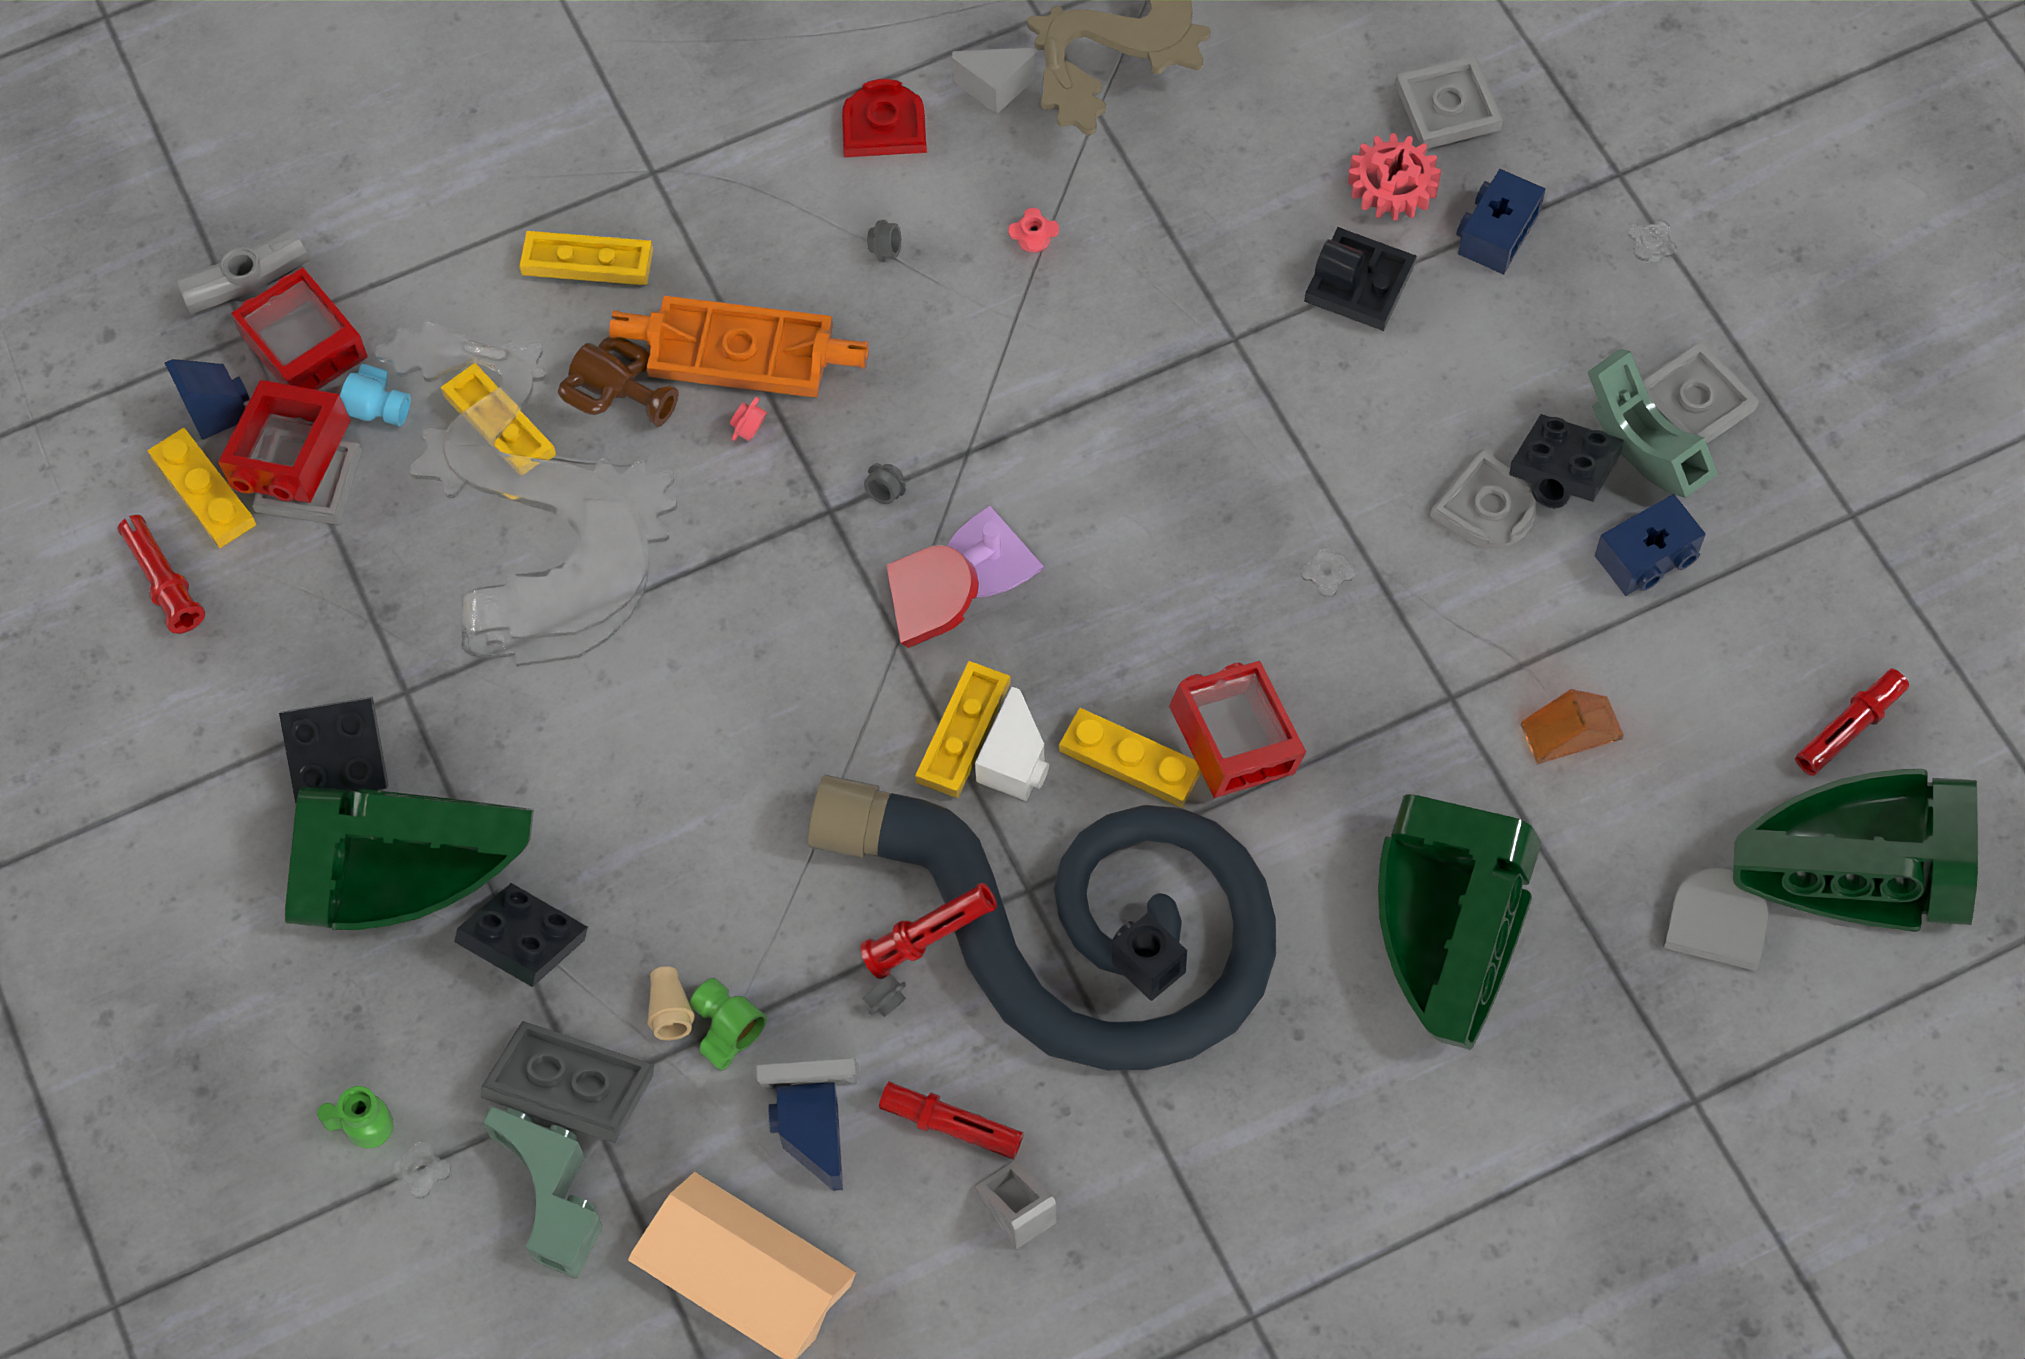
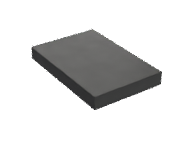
(567, 1081)

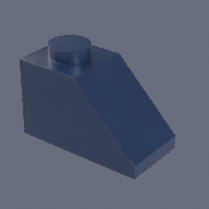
(209, 394)
(810, 1128)

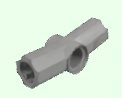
(259, 264)

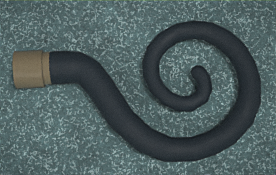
(863, 820)

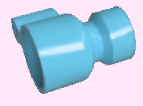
(366, 397)

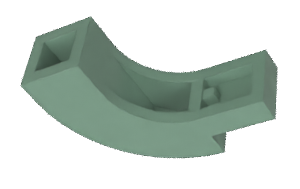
(1653, 445)

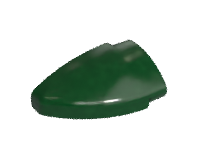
(1869, 850)
(393, 855)
(1453, 909)

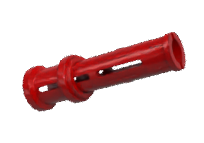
(167, 587)
(911, 938)

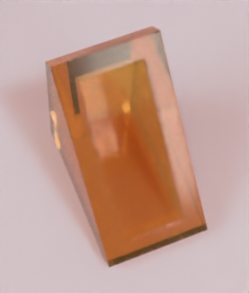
(1571, 725)

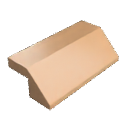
(741, 1266)

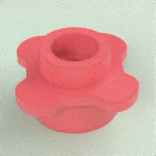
(1033, 240)
(747, 420)

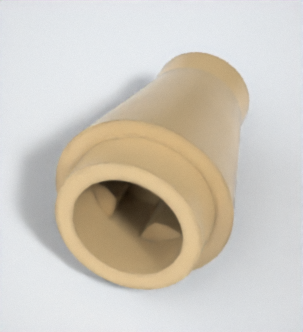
(669, 1008)

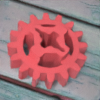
(1394, 176)

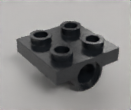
(1359, 278)
(1565, 461)
(334, 746)
(521, 934)

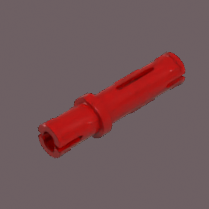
(1865, 709)
(951, 1120)

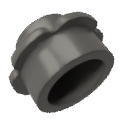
(884, 240)
(884, 483)
(885, 996)

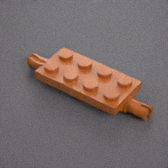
(739, 345)

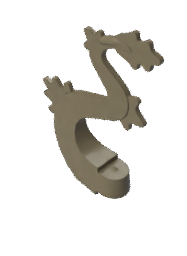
(1161, 36)

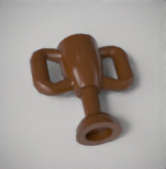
(610, 378)

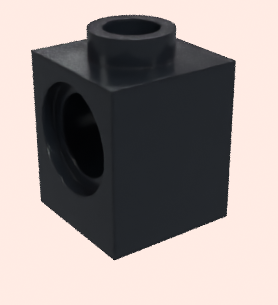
(1153, 973)

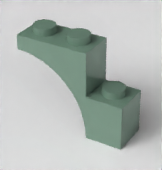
(562, 1228)

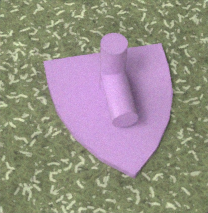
(995, 553)

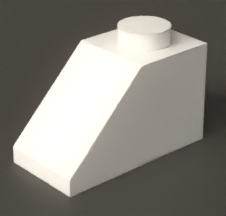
(1013, 751)

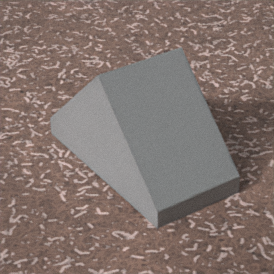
(994, 74)
(1018, 1203)

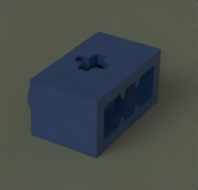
(1500, 220)
(1650, 545)

